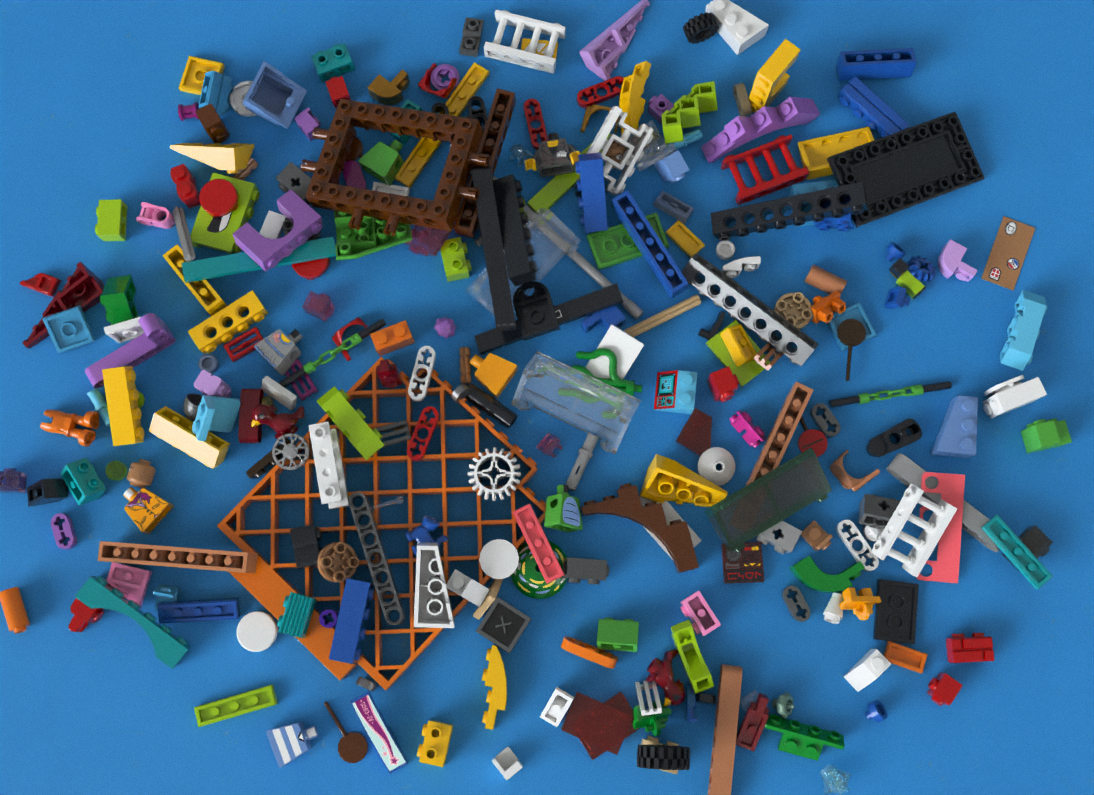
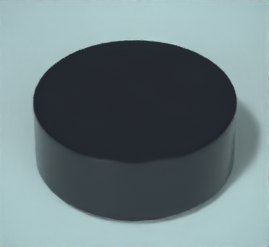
(705, 698)

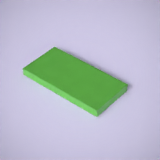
(616, 245)

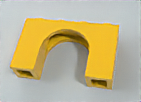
(773, 76)

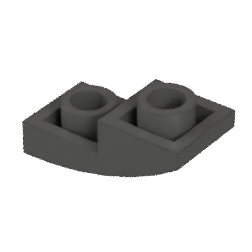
(471, 37)

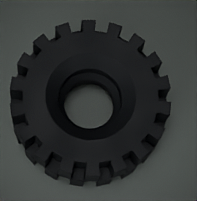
(663, 757)

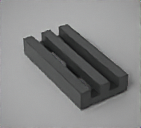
(392, 426)

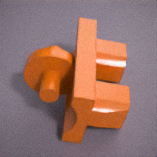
(824, 307)

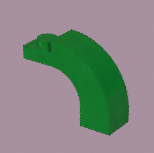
(815, 579)

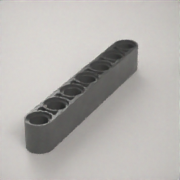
(370, 551)

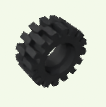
(700, 28)

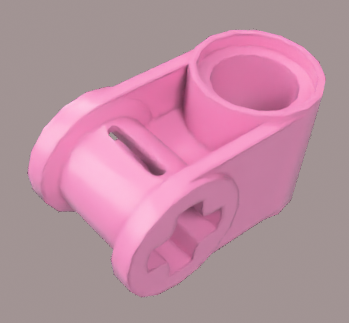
(152, 216)

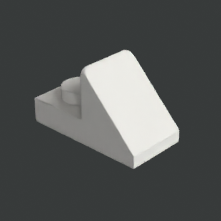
(467, 588)
(556, 707)

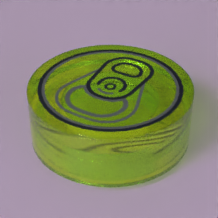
(116, 470)

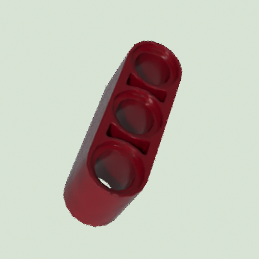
(249, 399)

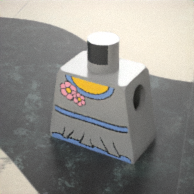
(280, 350)

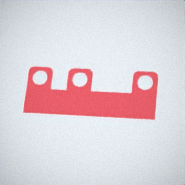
(948, 554)

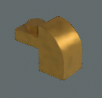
(389, 92)

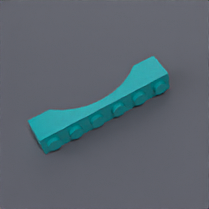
(166, 645)

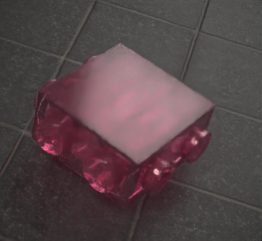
(427, 240)

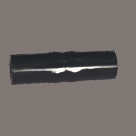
(491, 406)

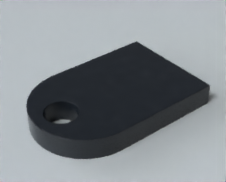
(535, 312)

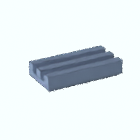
(673, 206)

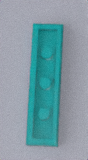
(1016, 552)

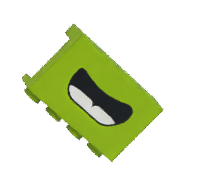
(219, 230)

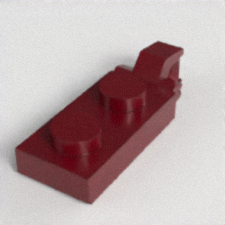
(389, 374)
(753, 723)

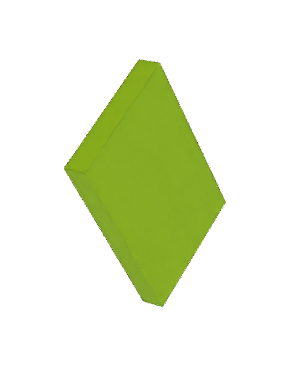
(745, 372)

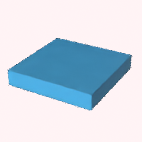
(852, 312)
(69, 329)

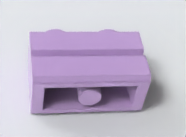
(212, 385)

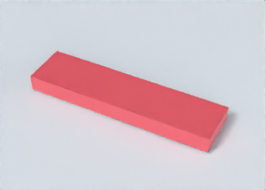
(538, 543)

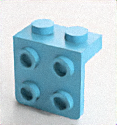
(215, 415)

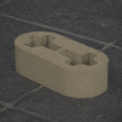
(742, 99)

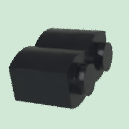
(306, 545)

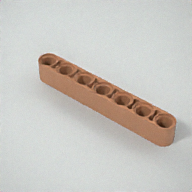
(725, 730)

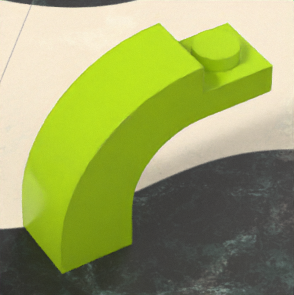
(691, 657)

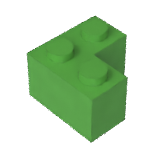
(1045, 435)

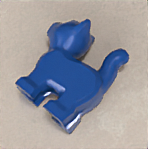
(421, 533)

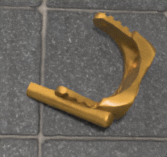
(591, 110)

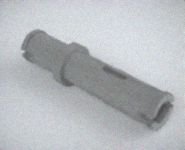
(585, 454)

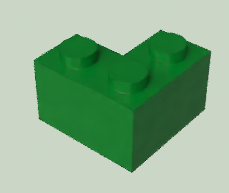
(118, 299)

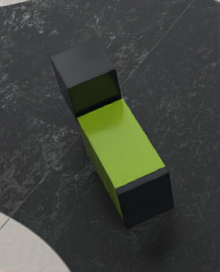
(907, 280)

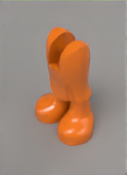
(66, 424)

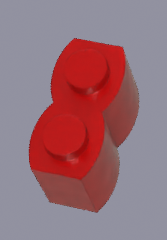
(185, 185)

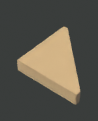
(489, 599)

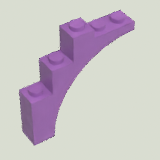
(768, 119)

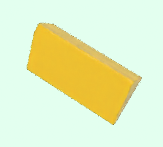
(738, 345)

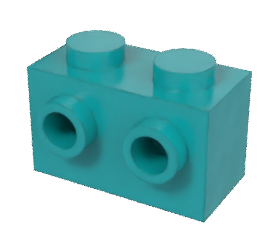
(333, 62)
(83, 481)

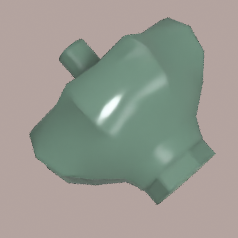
(784, 704)

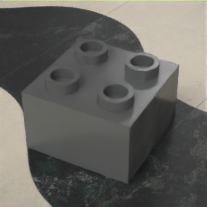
(503, 625)

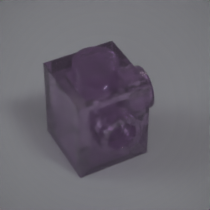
(12, 481)

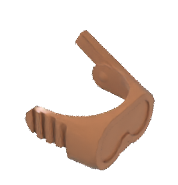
(846, 480)

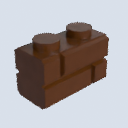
(213, 123)

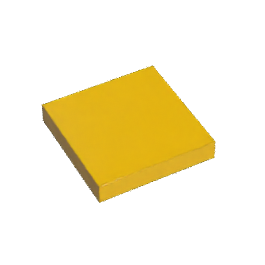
(195, 72)

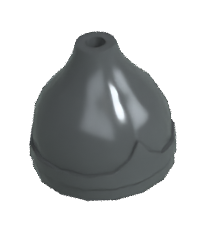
(191, 405)

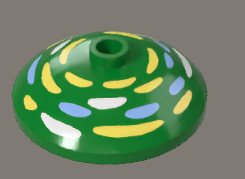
(532, 582)

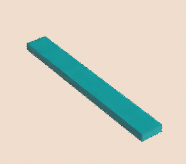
(242, 263)

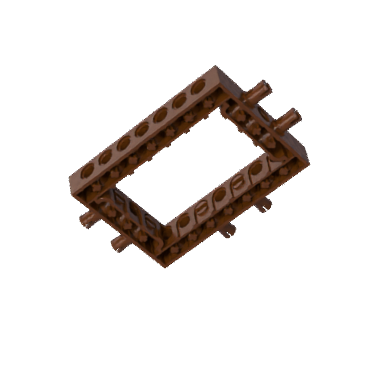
(440, 213)

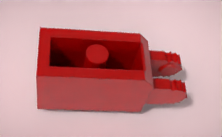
(84, 615)

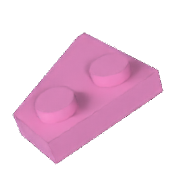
(130, 581)

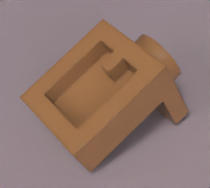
(816, 536)

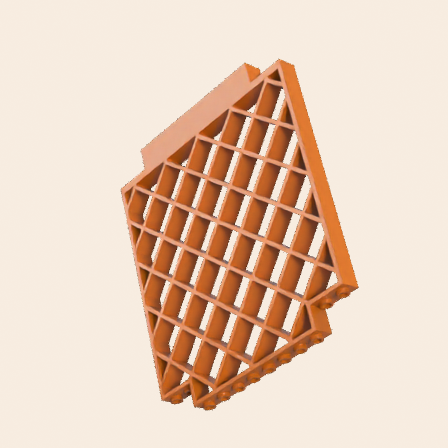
(271, 587)

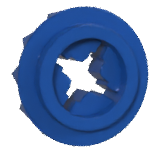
(925, 274)

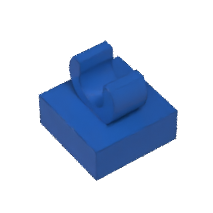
(897, 298)

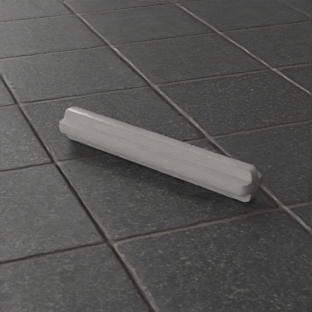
(183, 233)

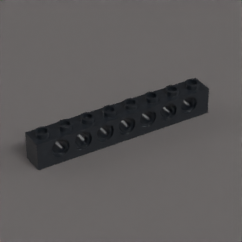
(797, 203)

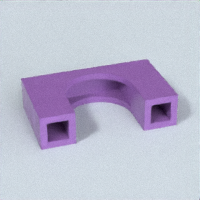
(268, 251)

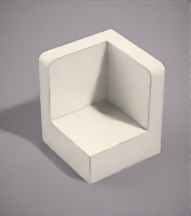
(507, 763)

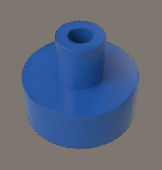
(895, 251)
(876, 711)

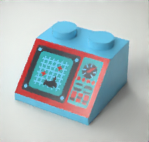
(675, 391)

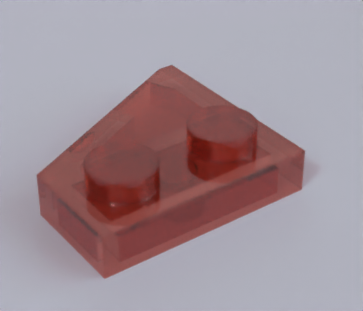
(696, 432)

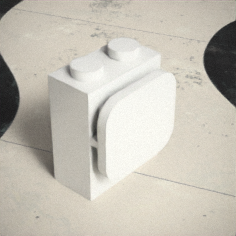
(1012, 395)

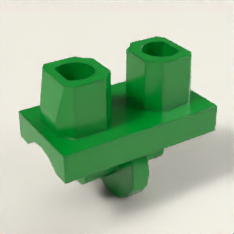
(651, 722)

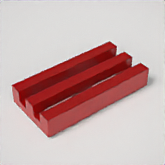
(227, 346)

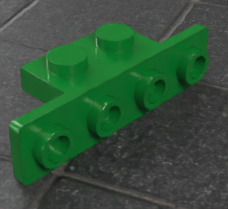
(803, 738)

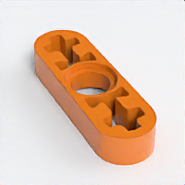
(589, 652)

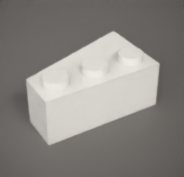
(736, 25)

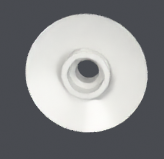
(707, 465)

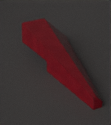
(81, 289)

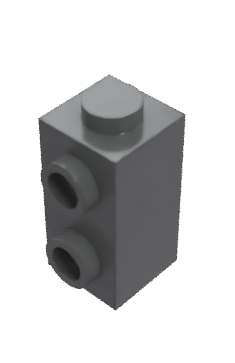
(585, 569)

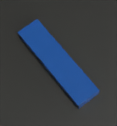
(198, 610)

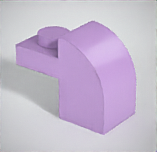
(950, 262)

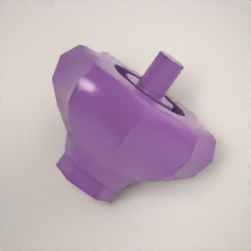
(445, 327)

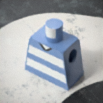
(291, 741)

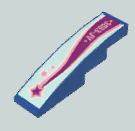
(379, 732)

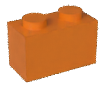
(392, 338)

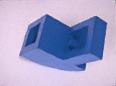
(607, 317)

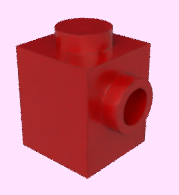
(943, 689)

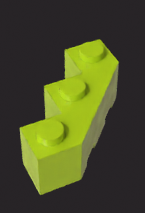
(687, 111)
(351, 422)

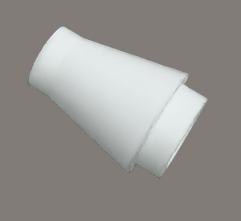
(833, 611)

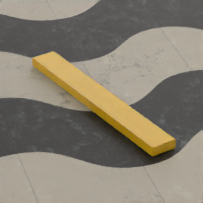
(456, 105)

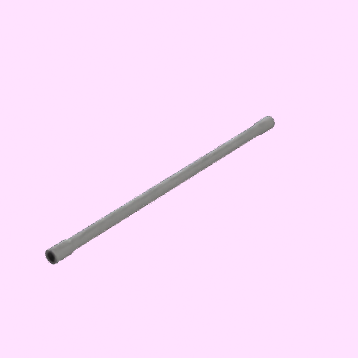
(628, 304)

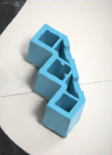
(1023, 330)

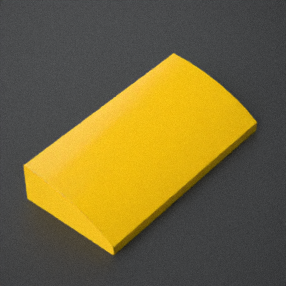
(817, 150)

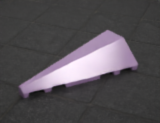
(604, 51)

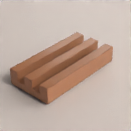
(772, 351)

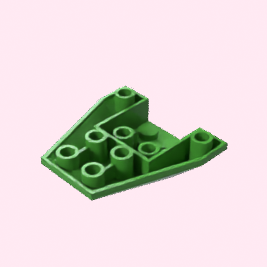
(367, 240)

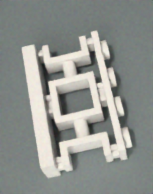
(603, 144)

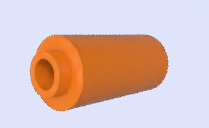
(14, 610)

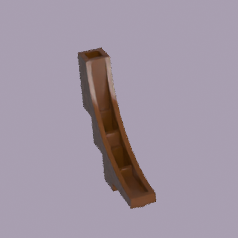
(628, 505)

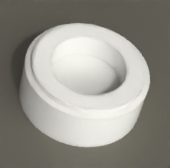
(725, 250)

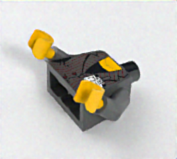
(553, 157)

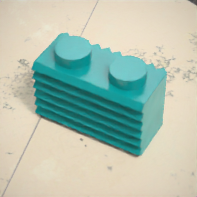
(296, 615)

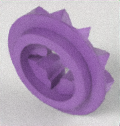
(442, 71)

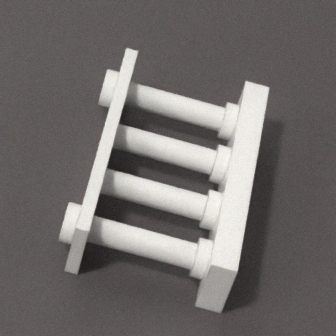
(520, 57)
(329, 465)
(928, 538)

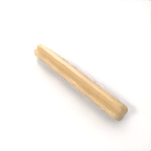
(663, 316)

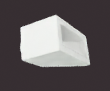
(867, 669)

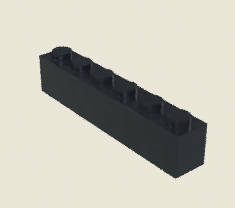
(514, 230)

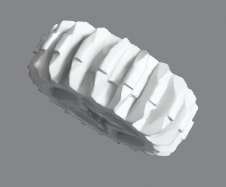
(485, 474)

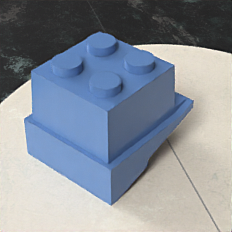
(274, 96)

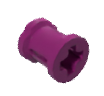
(187, 111)

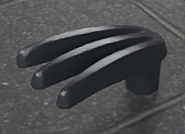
(709, 334)

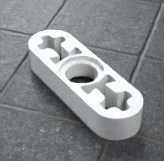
(430, 361)
(865, 546)

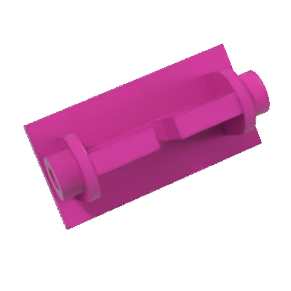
(753, 433)

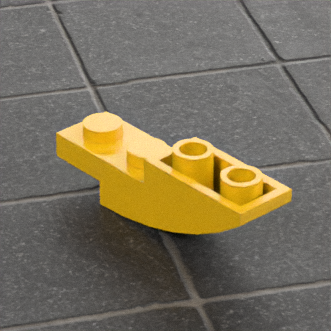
(631, 92)
(496, 678)

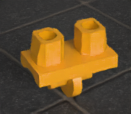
(861, 604)

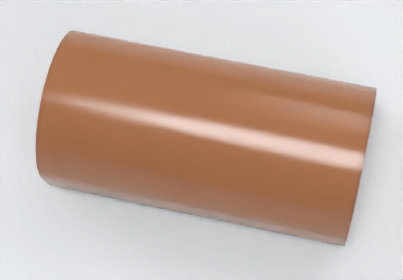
(825, 280)

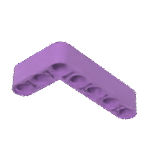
(154, 340)

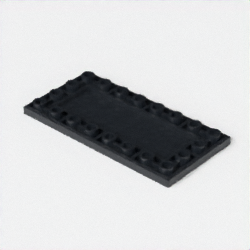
(909, 167)

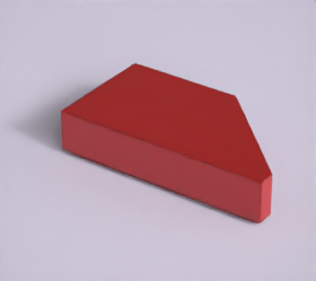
(42, 283)

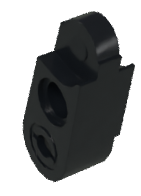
(881, 444)

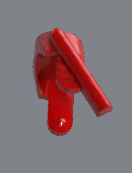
(425, 84)
(337, 338)

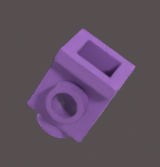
(656, 111)
(307, 123)

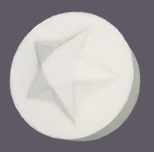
(872, 533)

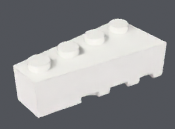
(431, 594)

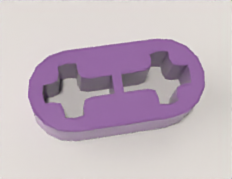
(59, 532)

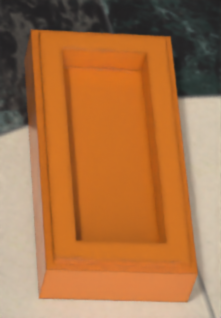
(905, 657)

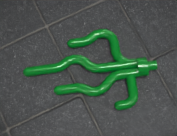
(626, 386)

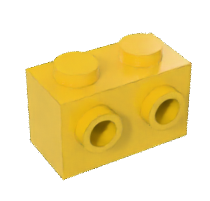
(435, 743)

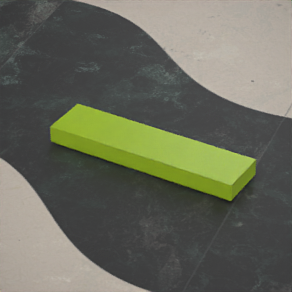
(235, 705)

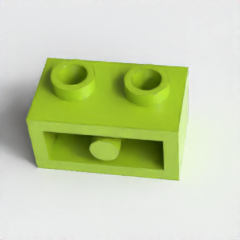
(454, 259)

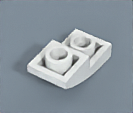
(735, 267)

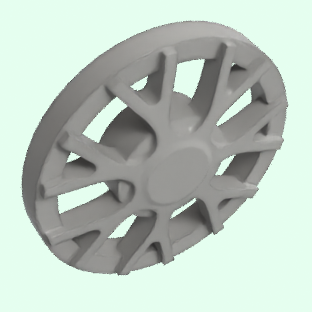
(290, 451)

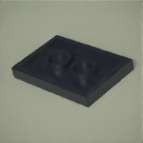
(897, 611)

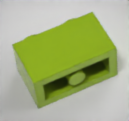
(111, 220)

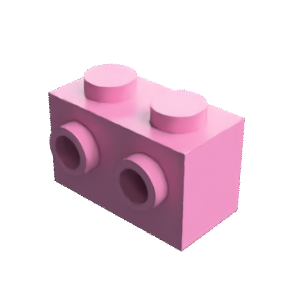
(700, 613)

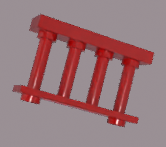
(762, 187)

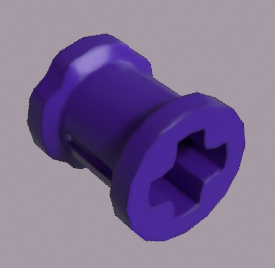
(324, 622)

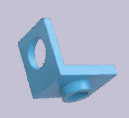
(165, 594)

